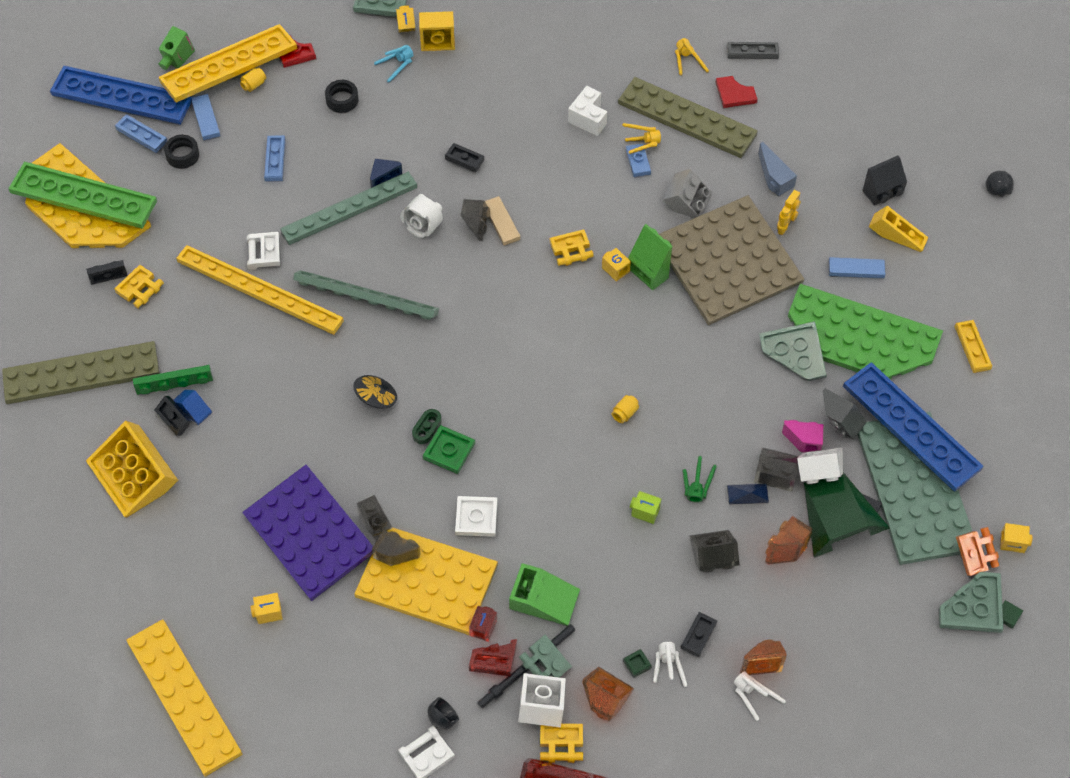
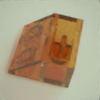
(789, 542)

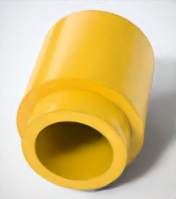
(252, 79)
(625, 409)

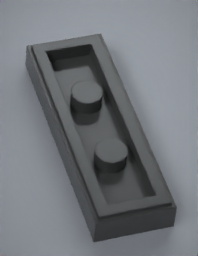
(753, 50)

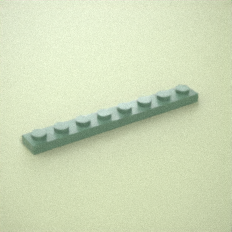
(348, 208)
(374, 297)

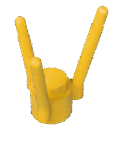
(684, 48)
(651, 137)

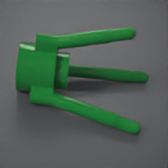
(696, 492)

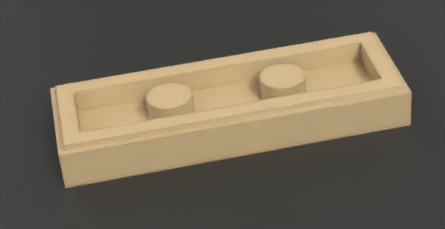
(502, 221)

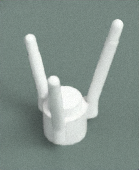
(667, 654)
(746, 684)

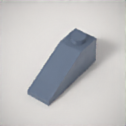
(776, 172)

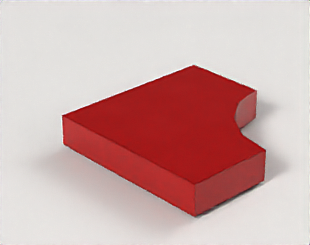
(302, 54)
(733, 93)

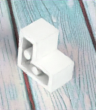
(586, 111)

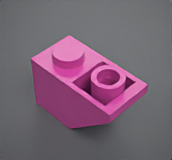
(804, 435)

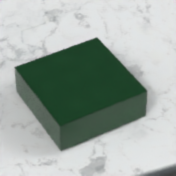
(1010, 614)
(637, 663)

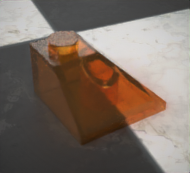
(764, 658)
(605, 693)

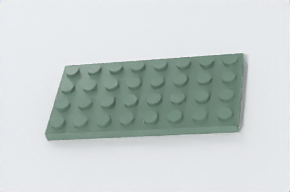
(915, 502)

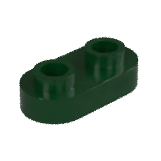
(425, 427)

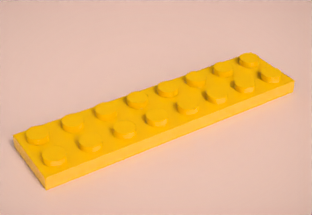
(227, 63)
(184, 698)

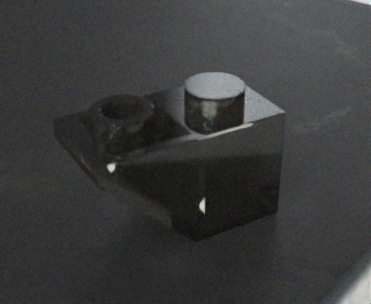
(475, 216)
(373, 516)
(394, 549)

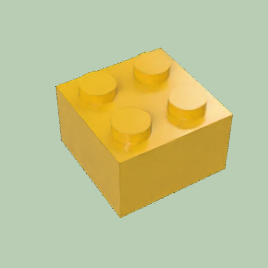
(436, 31)

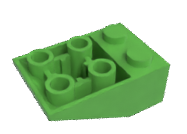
(651, 257)
(543, 595)

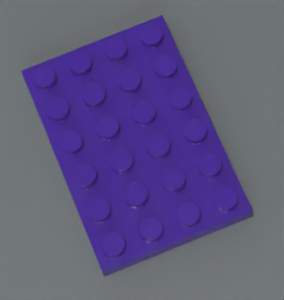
(309, 532)

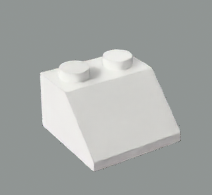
(821, 465)

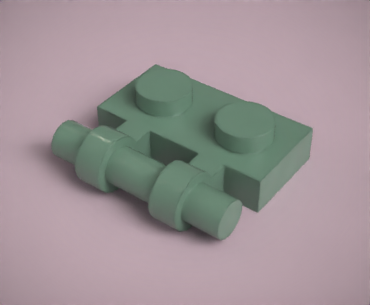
(548, 657)

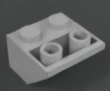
(687, 194)

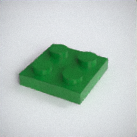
(449, 449)

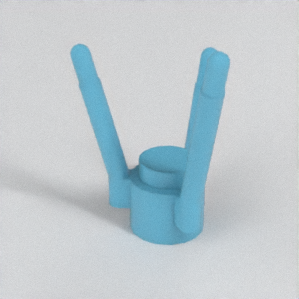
(402, 54)

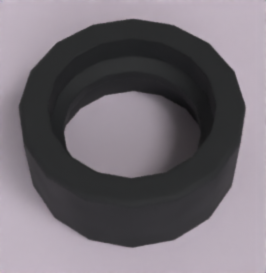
(340, 86)
(180, 141)

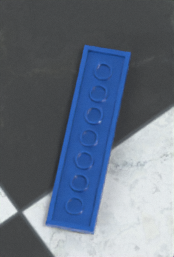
(119, 94)
(913, 426)

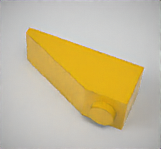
(897, 229)

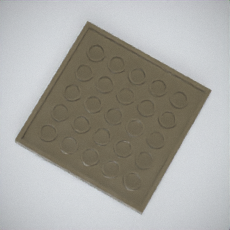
(730, 260)

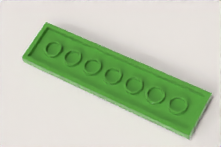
(83, 195)

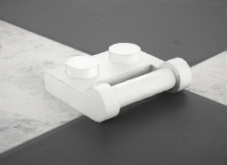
(269, 250)
(429, 759)

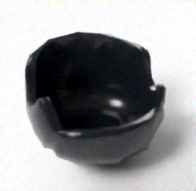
(1000, 183)
(442, 714)

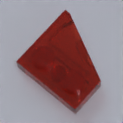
(494, 659)

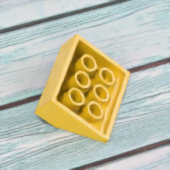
(131, 469)

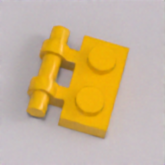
(789, 212)
(569, 243)
(135, 282)
(565, 736)

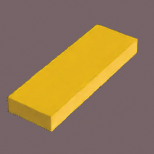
(973, 346)

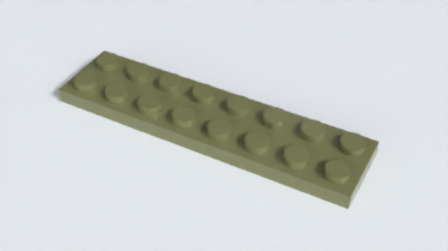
(688, 117)
(79, 372)

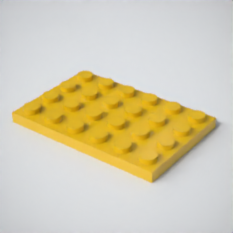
(436, 587)

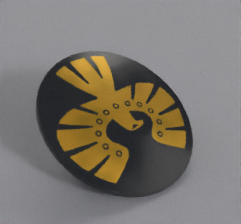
(375, 391)

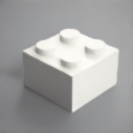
(542, 700)

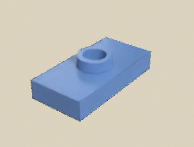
(638, 161)

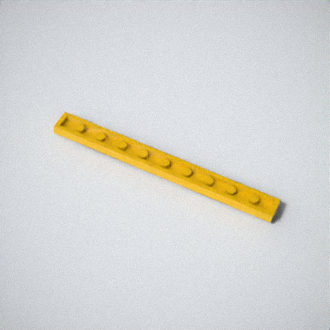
(260, 289)

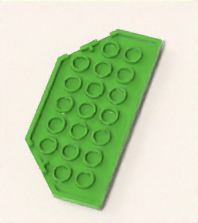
(859, 334)

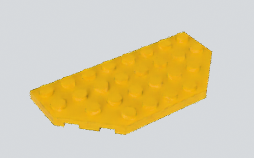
(74, 226)

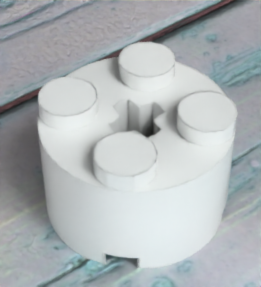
(422, 216)

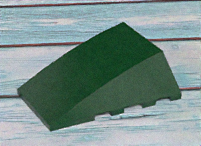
(838, 512)

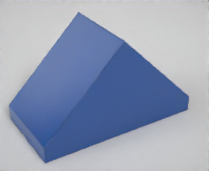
(193, 406)

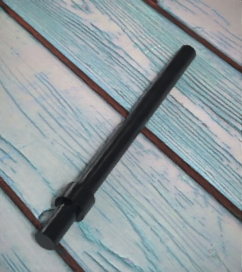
(497, 690)

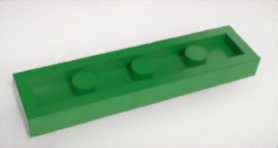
(173, 379)

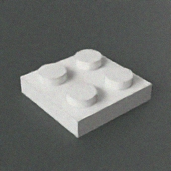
(476, 516)

